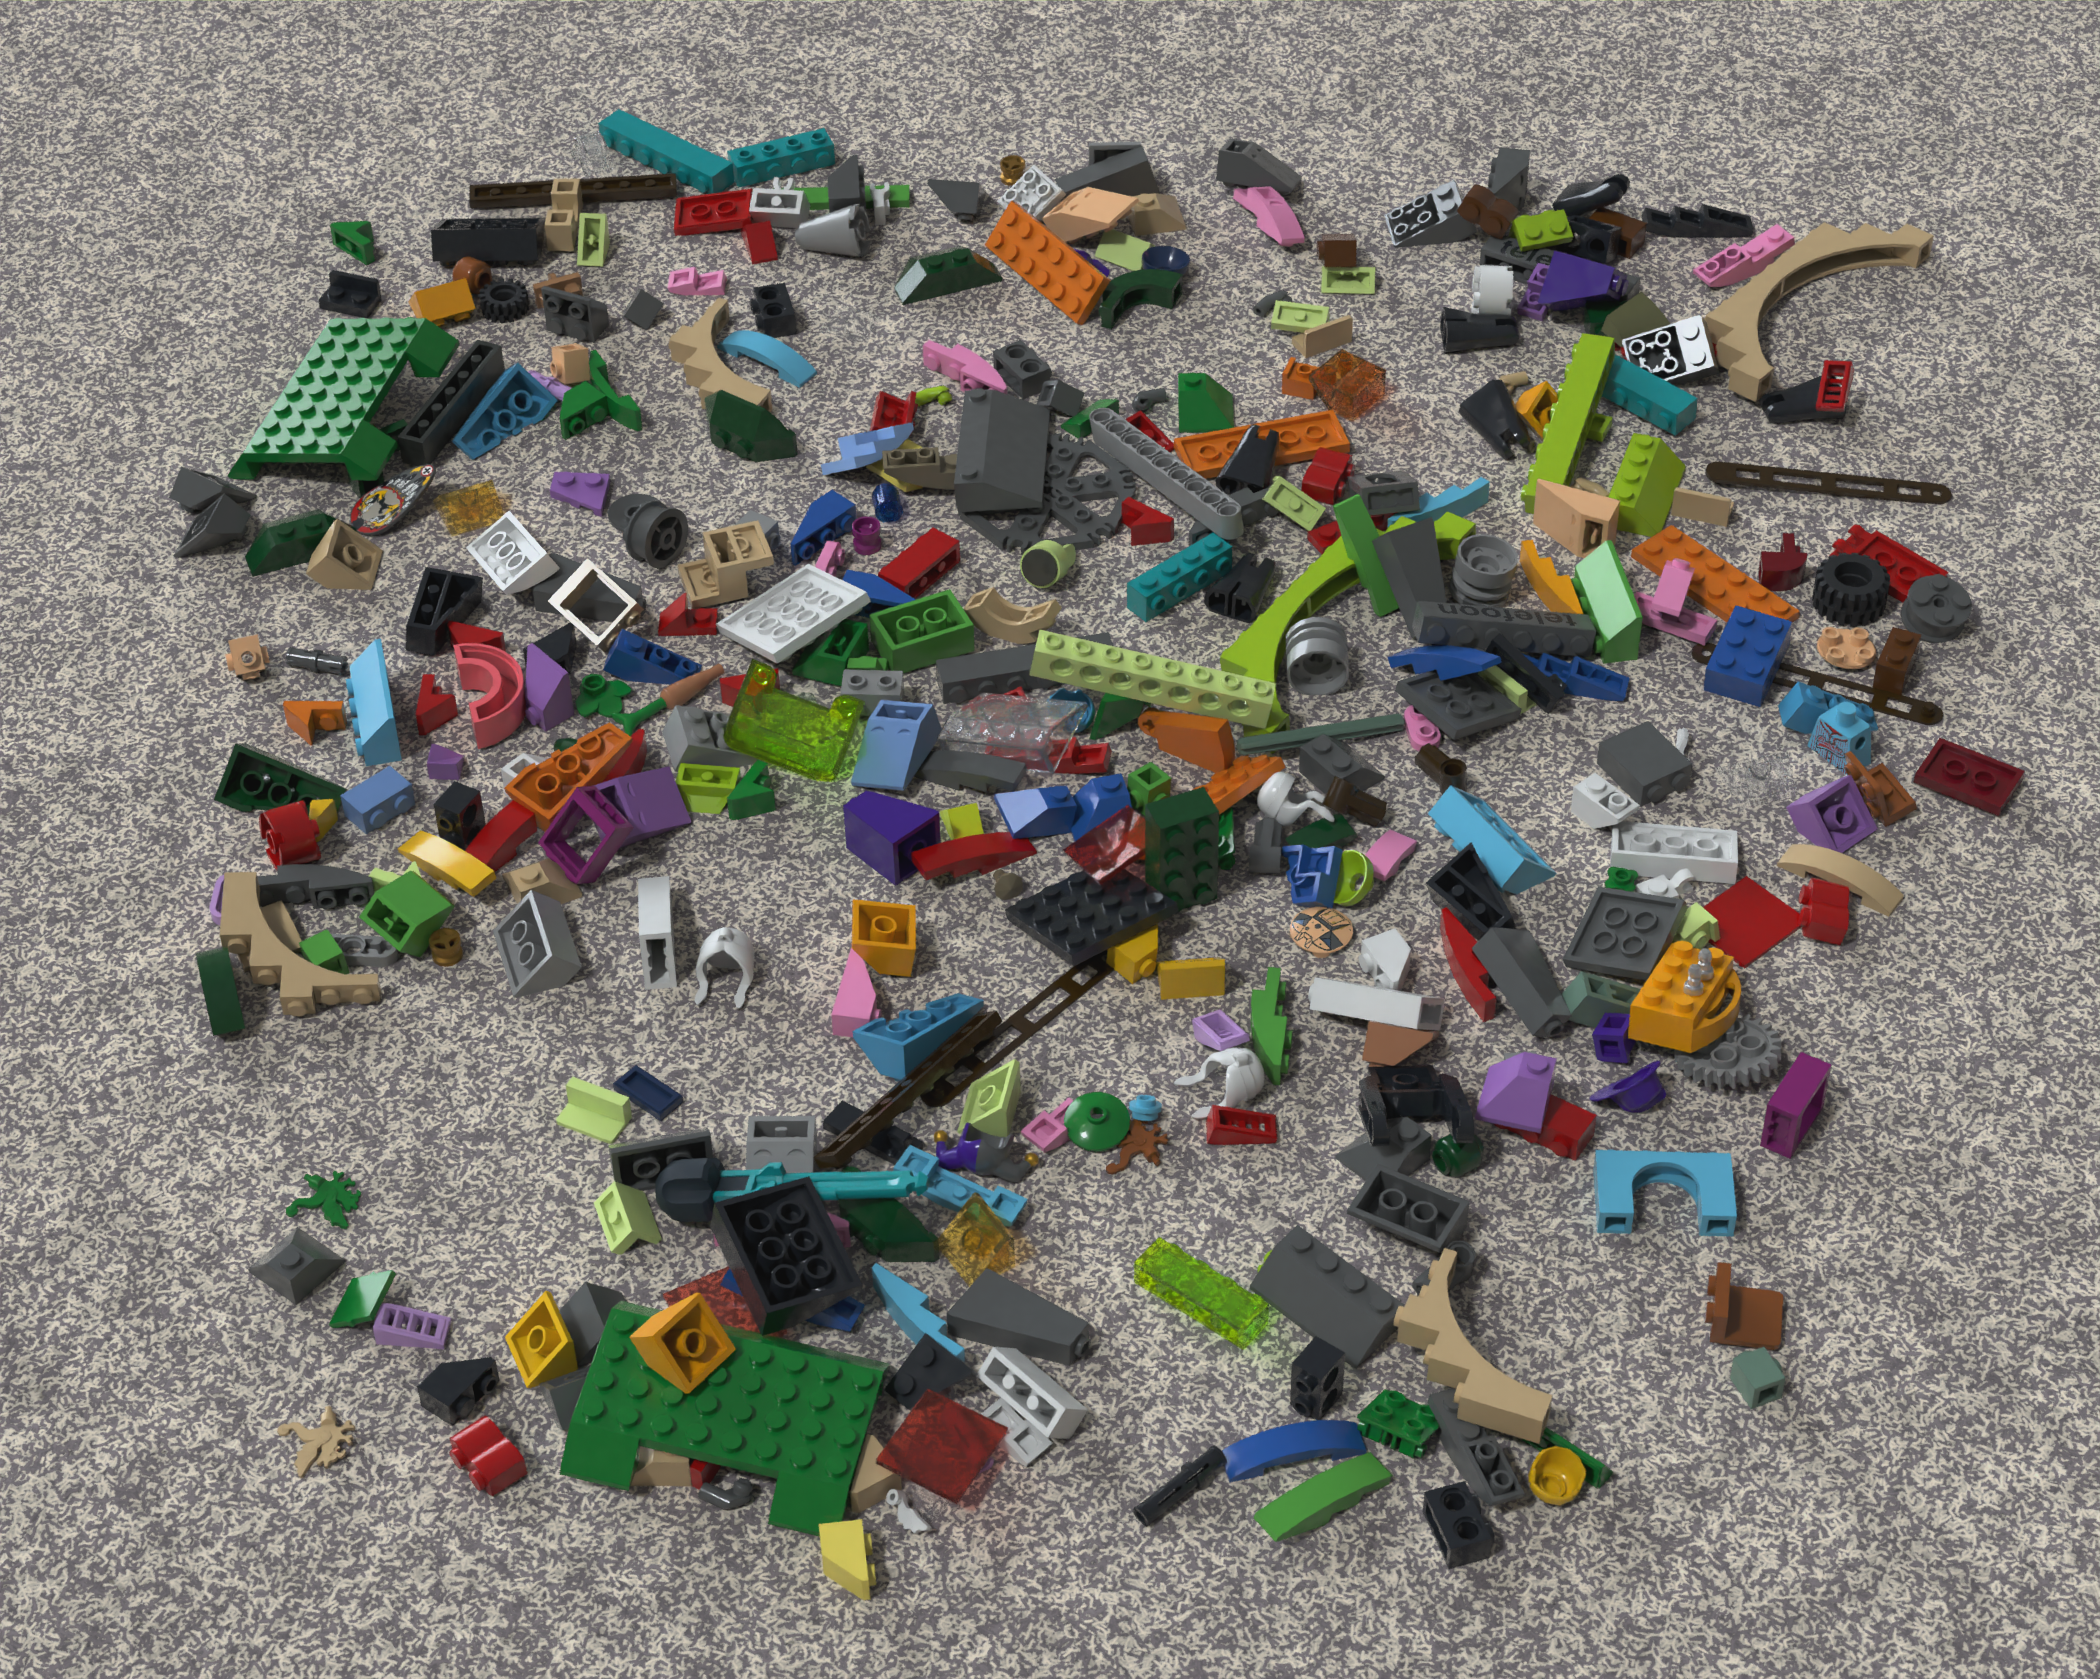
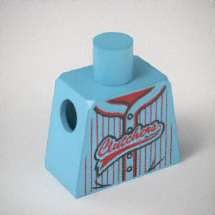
(1839, 733)

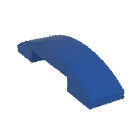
(1291, 1444)

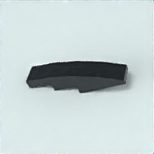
(1706, 223)

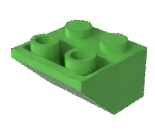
(407, 913)

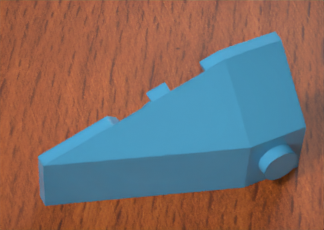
(504, 410)
(905, 1042)

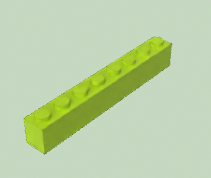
(1571, 414)

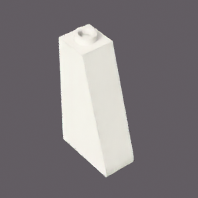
(656, 932)
(1376, 1004)

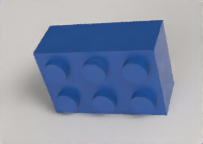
(1747, 656)

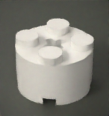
(1492, 290)

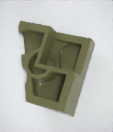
(1633, 318)

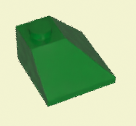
(1203, 404)
(1115, 712)

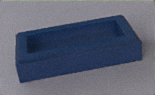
(648, 1092)

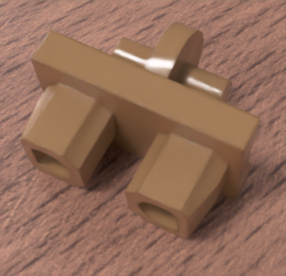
(568, 283)

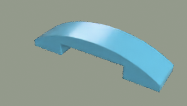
(768, 350)
(954, 1191)

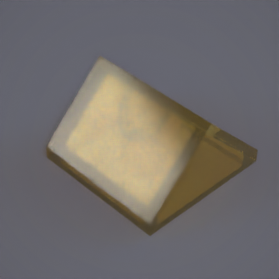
(469, 508)
(977, 1241)

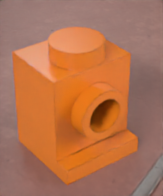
(1296, 379)

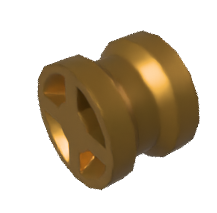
(1012, 169)
(446, 947)

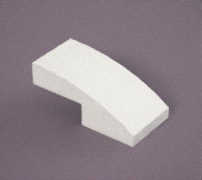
(1023, 1439)

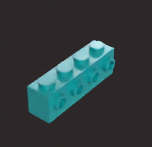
(782, 157)
(1649, 396)
(1179, 577)

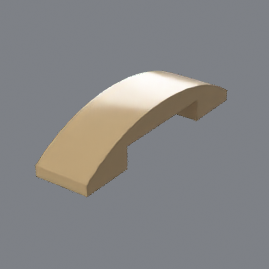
(1842, 869)

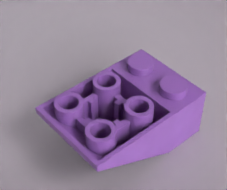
(648, 802)

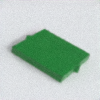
(362, 1299)

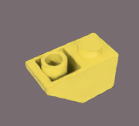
(844, 1556)

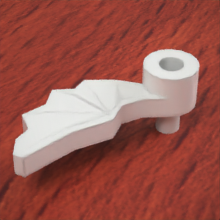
(1682, 739)
(909, 1517)

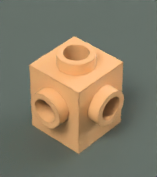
(243, 646)

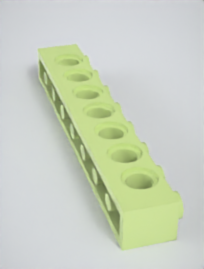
(1152, 679)

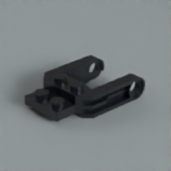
(1412, 1092)

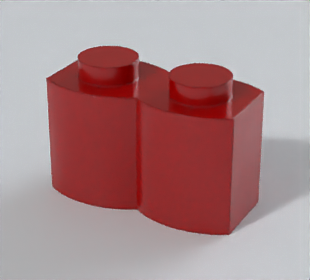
(1327, 475)
(1824, 911)
(487, 1456)

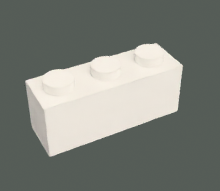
(1032, 1392)

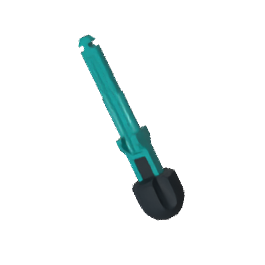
(692, 1186)

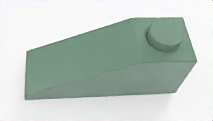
(1593, 996)

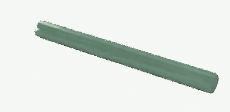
(1301, 736)

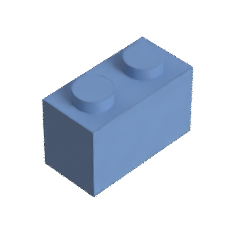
(378, 800)

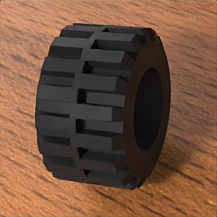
(1851, 589)

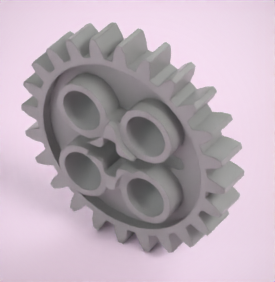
(1736, 1056)

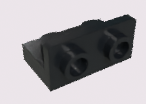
(351, 294)

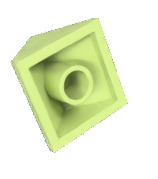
(993, 1101)

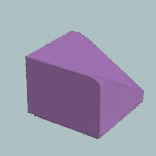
(444, 763)

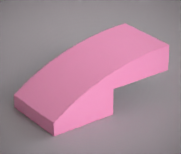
(690, 283)
(1389, 852)
(1048, 1130)

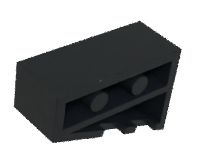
(440, 599)
(1470, 894)

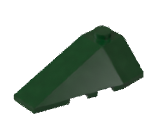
(266, 782)

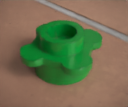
(1621, 879)

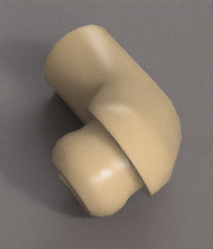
(1514, 380)

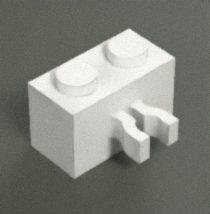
(782, 207)

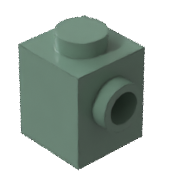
(1757, 1377)

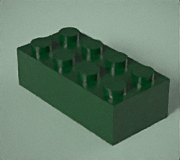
(1183, 847)

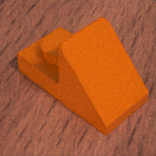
(308, 716)

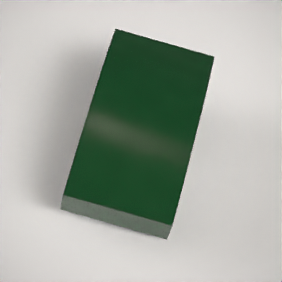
(1324, 833)

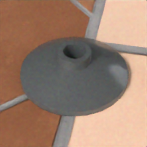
(624, 507)

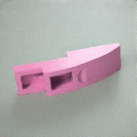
(1272, 214)
(1743, 262)
(962, 366)

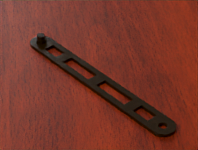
(1725, 473)
(1921, 711)
(945, 1092)

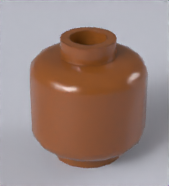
(475, 271)

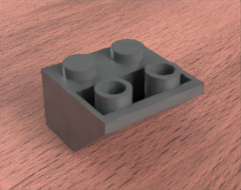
(847, 185)
(574, 314)

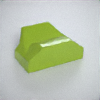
(706, 786)

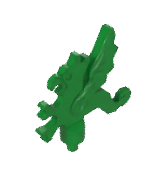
(327, 1195)

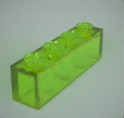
(1201, 1292)

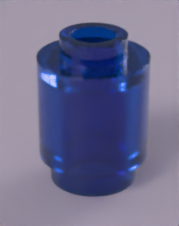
(887, 503)

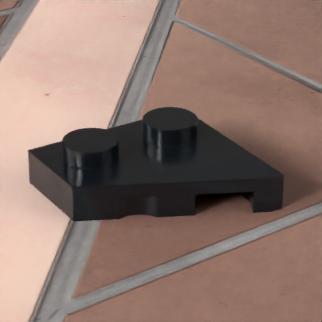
(926, 1368)

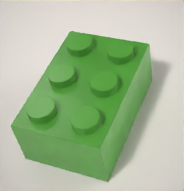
(922, 632)

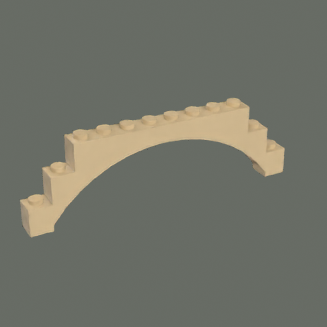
(1821, 253)

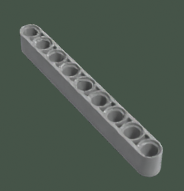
(1167, 473)

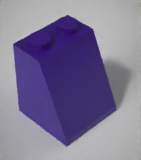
(1578, 281)
(887, 831)

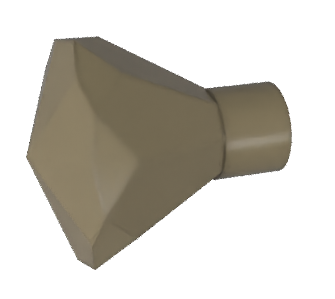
(1007, 884)

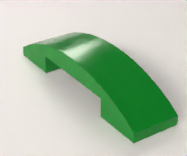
(620, 409)

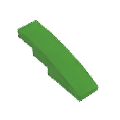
(1357, 534)
(1316, 1499)

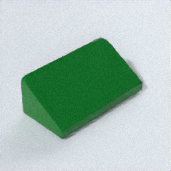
(1080, 423)

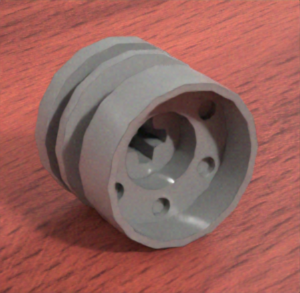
(1483, 570)
(1317, 656)

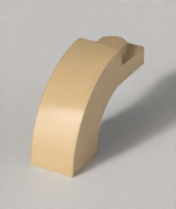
(1008, 621)

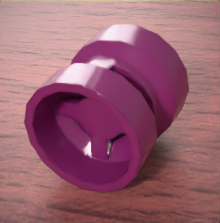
(866, 535)

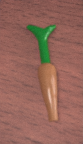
(672, 695)

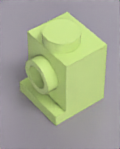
(1697, 927)

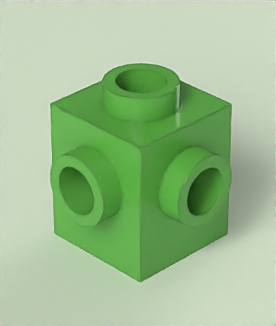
(1148, 785)

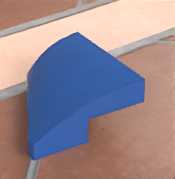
(1313, 874)

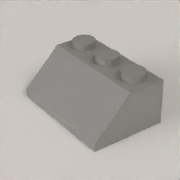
(536, 946)

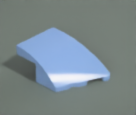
(867, 447)

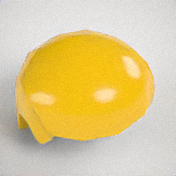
(1556, 1475)

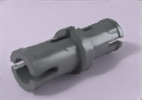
(317, 660)

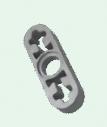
(362, 958)

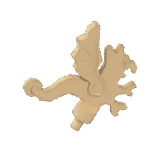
(324, 1438)

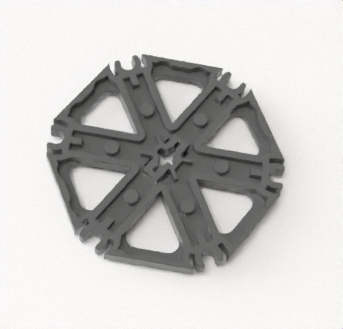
(1065, 500)

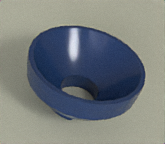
(1166, 258)

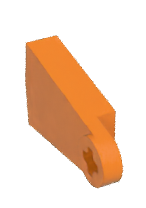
(1191, 737)

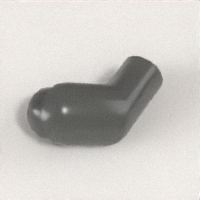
(1268, 302)
(1145, 399)
(729, 1498)

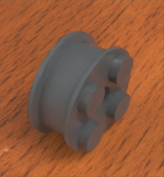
(656, 534)
(1936, 608)

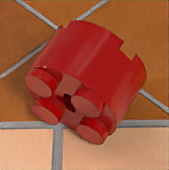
(290, 835)

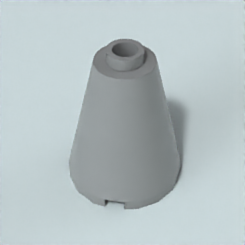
(836, 232)

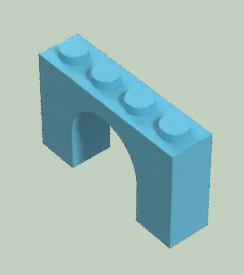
(1703, 1175)

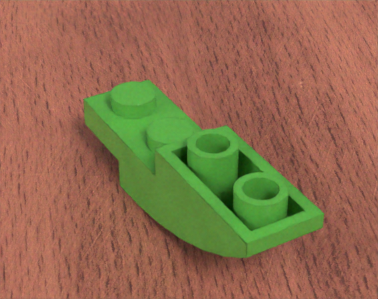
(1270, 1026)

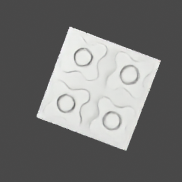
(793, 613)

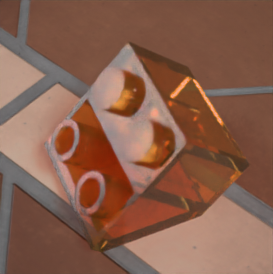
(1348, 384)

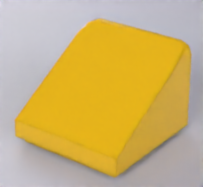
(325, 815)

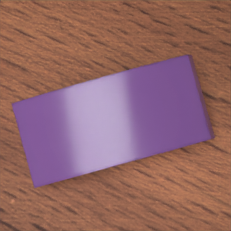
(1529, 304)

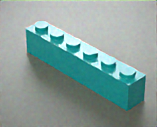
(666, 152)

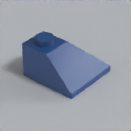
(1098, 802)
(1037, 811)

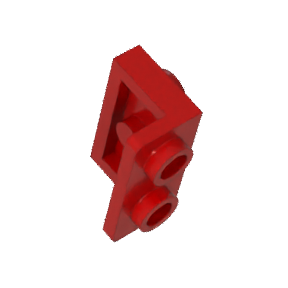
(893, 411)

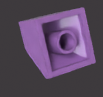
(546, 690)
(1833, 815)
(1518, 1092)

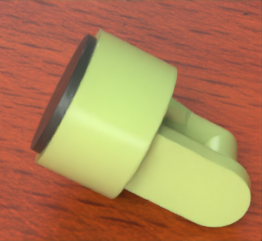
(1047, 563)

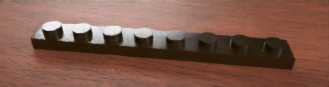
(591, 188)
(901, 1096)

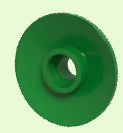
(1098, 1133)

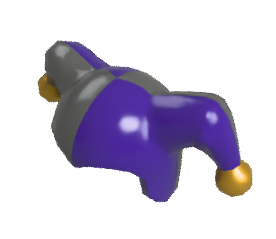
(982, 1154)

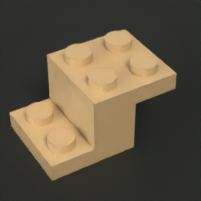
(727, 558)

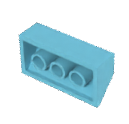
(373, 707)
(1503, 852)

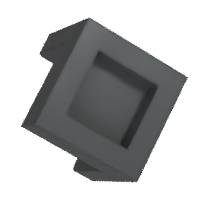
(642, 308)
(1060, 397)

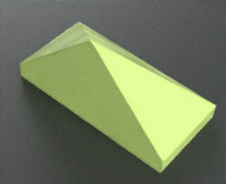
(1348, 280)

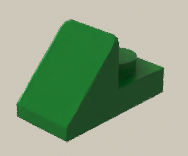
(354, 239)
(752, 794)

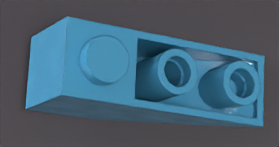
(1806, 703)

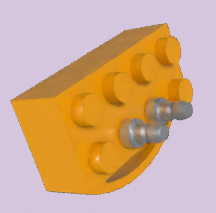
(1683, 997)

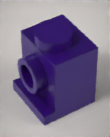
(1612, 1038)

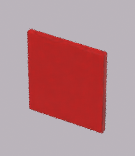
(1750, 921)

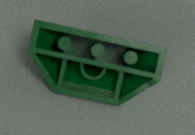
(944, 274)
(747, 429)
(288, 541)
(888, 1228)

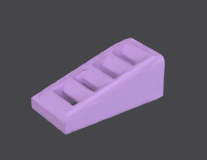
(1218, 1031)
(408, 1337)

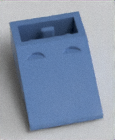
(895, 744)

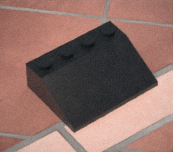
(488, 240)
(784, 1254)

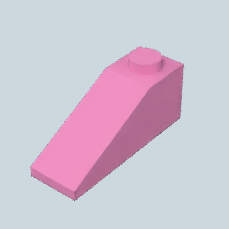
(1673, 587)
(855, 998)

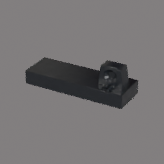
(1541, 689)
(886, 1144)

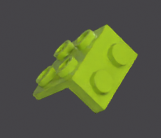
(1541, 230)

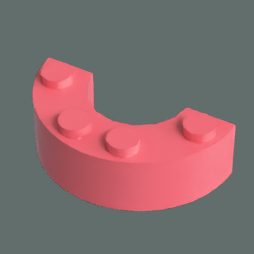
(501, 677)

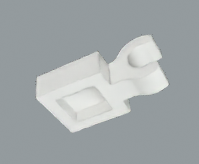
(880, 203)
(1670, 888)

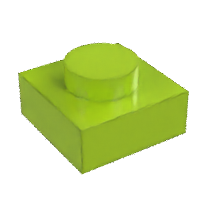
(1600, 427)

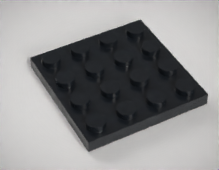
(1087, 918)

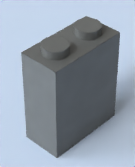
(1644, 763)

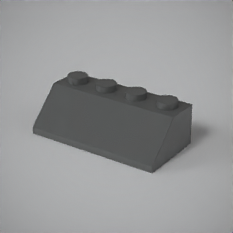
(1326, 1296)

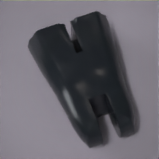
(1588, 196)
(1469, 331)
(1797, 403)
(1495, 417)
(1250, 463)
(1241, 589)

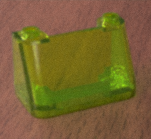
(789, 728)

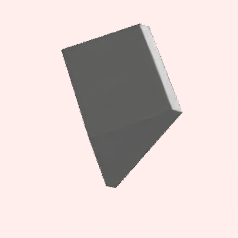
(586, 1317)

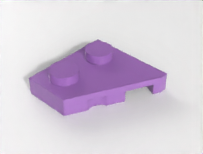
(581, 490)

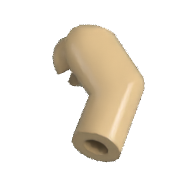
(1589, 486)

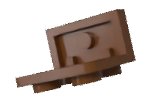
(1880, 791)
(1742, 1313)

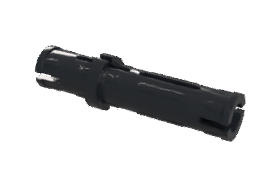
(1208, 1461)

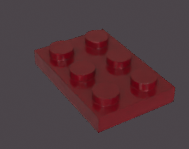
(1969, 776)

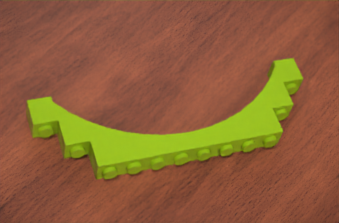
(1263, 644)

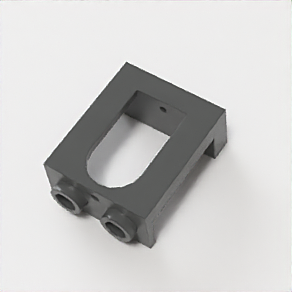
(1390, 494)

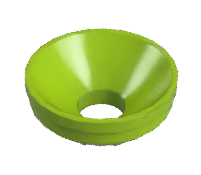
(1352, 867)

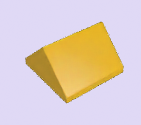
(1191, 978)
(542, 1343)

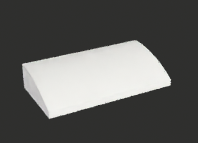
(512, 555)
(1669, 848)

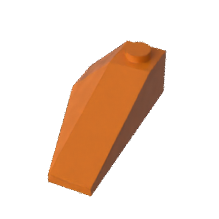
(550, 784)

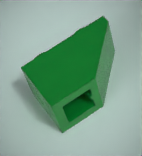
(581, 409)

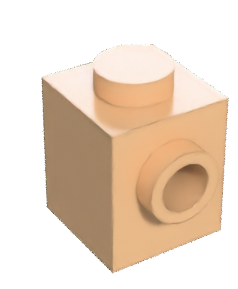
(570, 364)

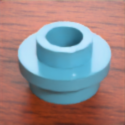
(1145, 1108)

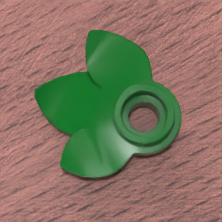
(601, 696)

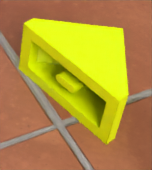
(962, 821)

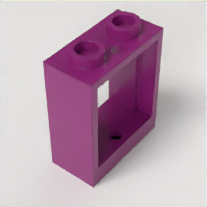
(605, 815)
(1795, 1105)

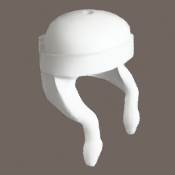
(1280, 802)
(726, 949)
(1243, 1077)

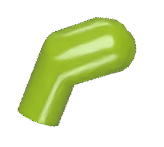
(927, 395)

